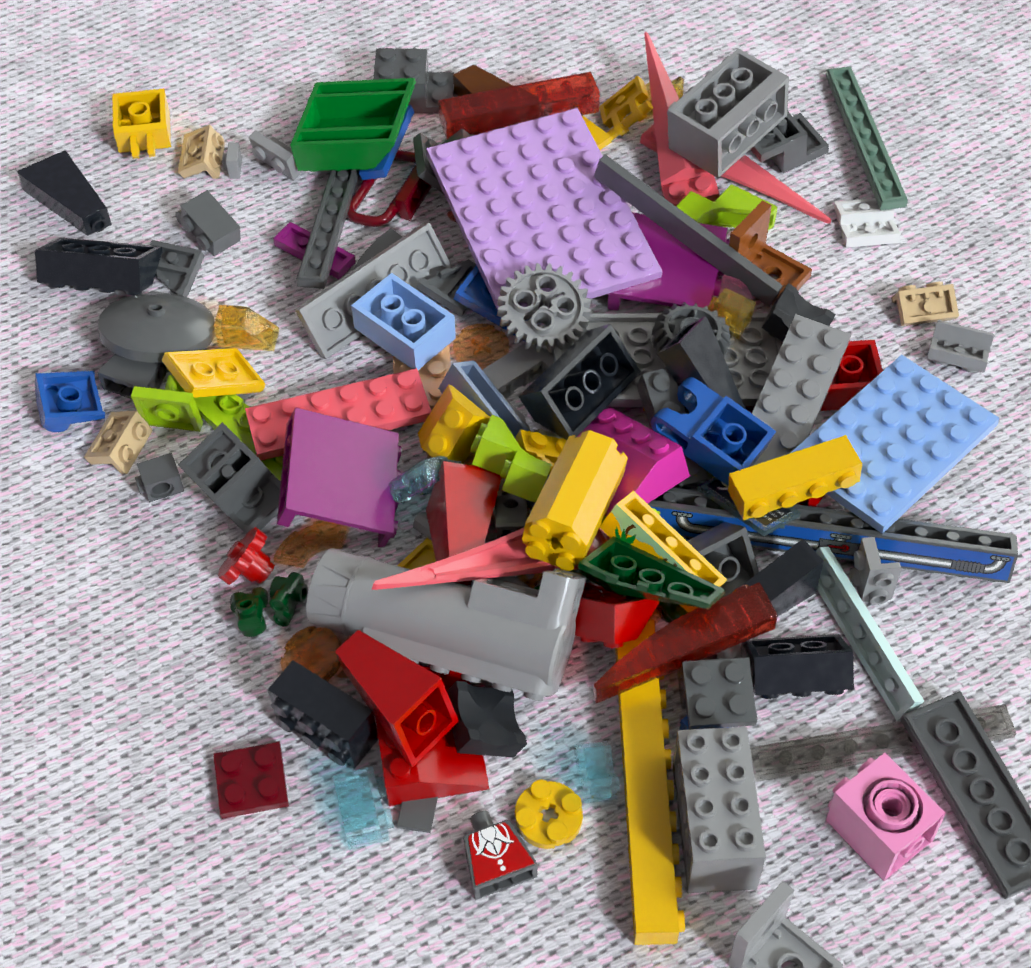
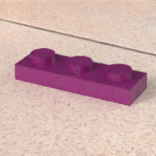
(294, 241)

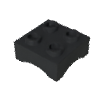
(785, 308)
(485, 721)

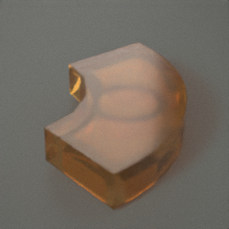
(306, 543)

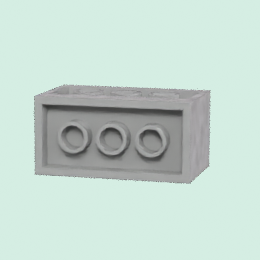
(727, 112)
(718, 810)

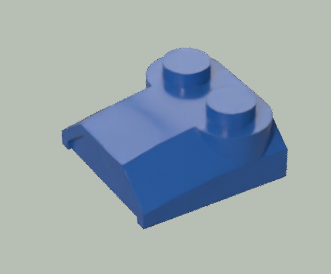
(67, 399)

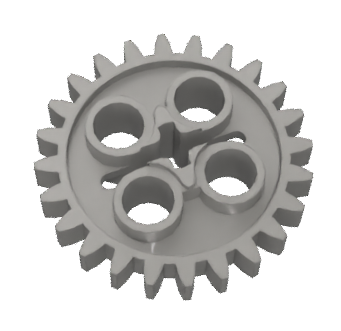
(528, 289)

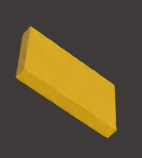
(213, 372)

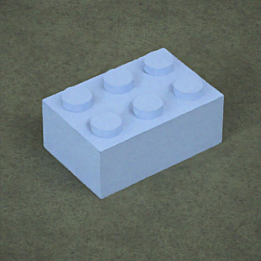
(403, 321)

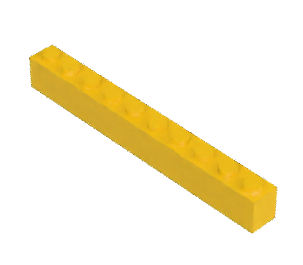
(647, 810)

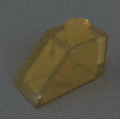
(244, 329)

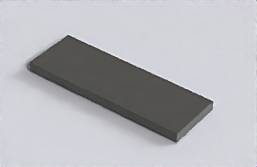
(976, 788)

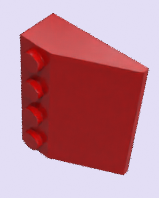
(438, 773)

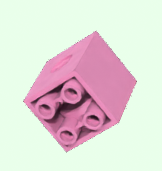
(884, 815)

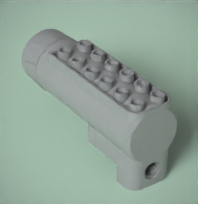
(481, 630)

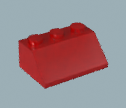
(611, 616)

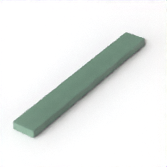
(866, 139)

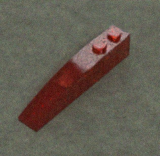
(691, 638)

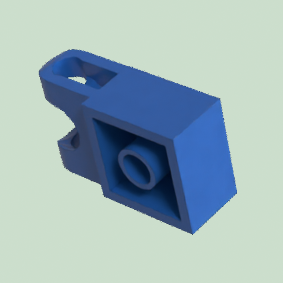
(715, 432)

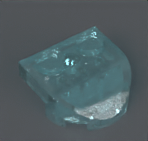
(417, 479)

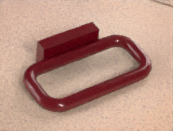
(405, 201)

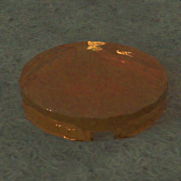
(480, 344)
(314, 650)

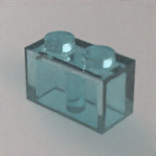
(361, 808)

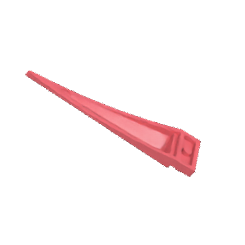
(677, 174)
(755, 177)
(491, 560)

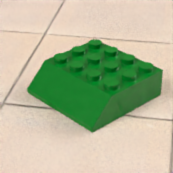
(350, 123)

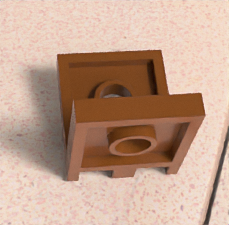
(750, 241)

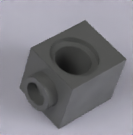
(159, 478)

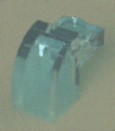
(596, 772)

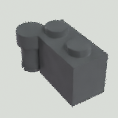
(209, 223)

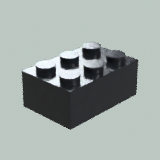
(323, 715)

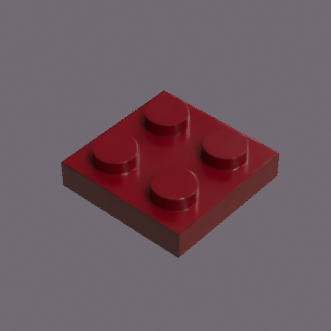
(250, 780)

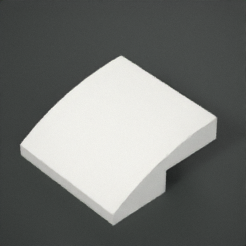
(865, 223)

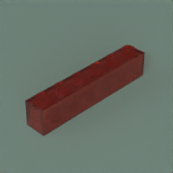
(518, 104)

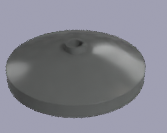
(153, 324)

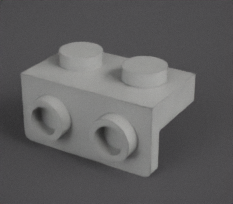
(274, 154)
(960, 346)
(873, 580)

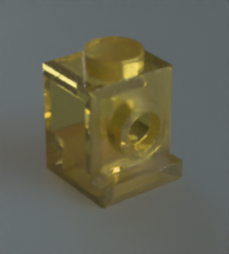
(735, 309)

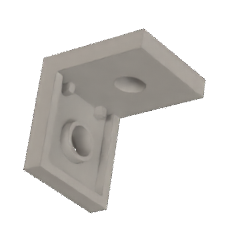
(772, 939)

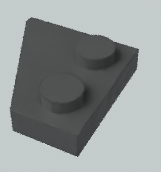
(178, 267)
(446, 283)

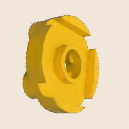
(543, 796)

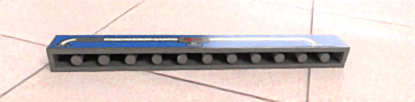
(909, 542)

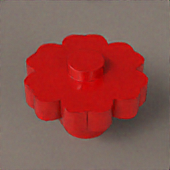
(247, 559)

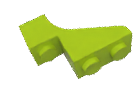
(726, 211)
(500, 453)

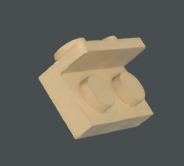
(201, 152)
(926, 304)
(119, 440)

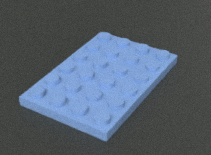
(907, 436)

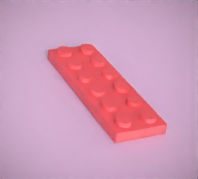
(377, 402)

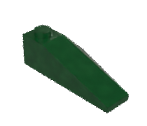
(639, 574)

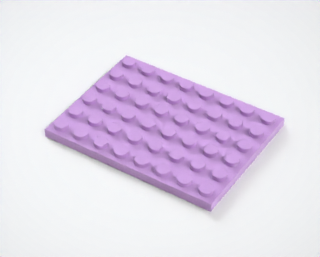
(534, 199)

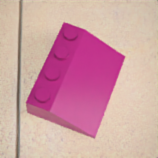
(653, 460)

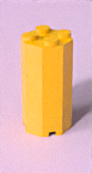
(574, 500)

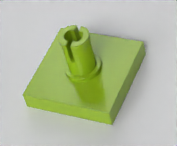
(168, 407)

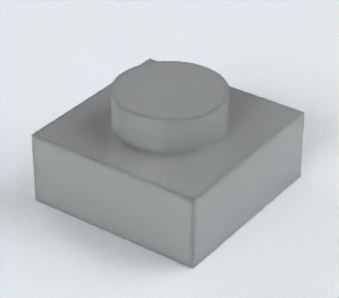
(233, 160)

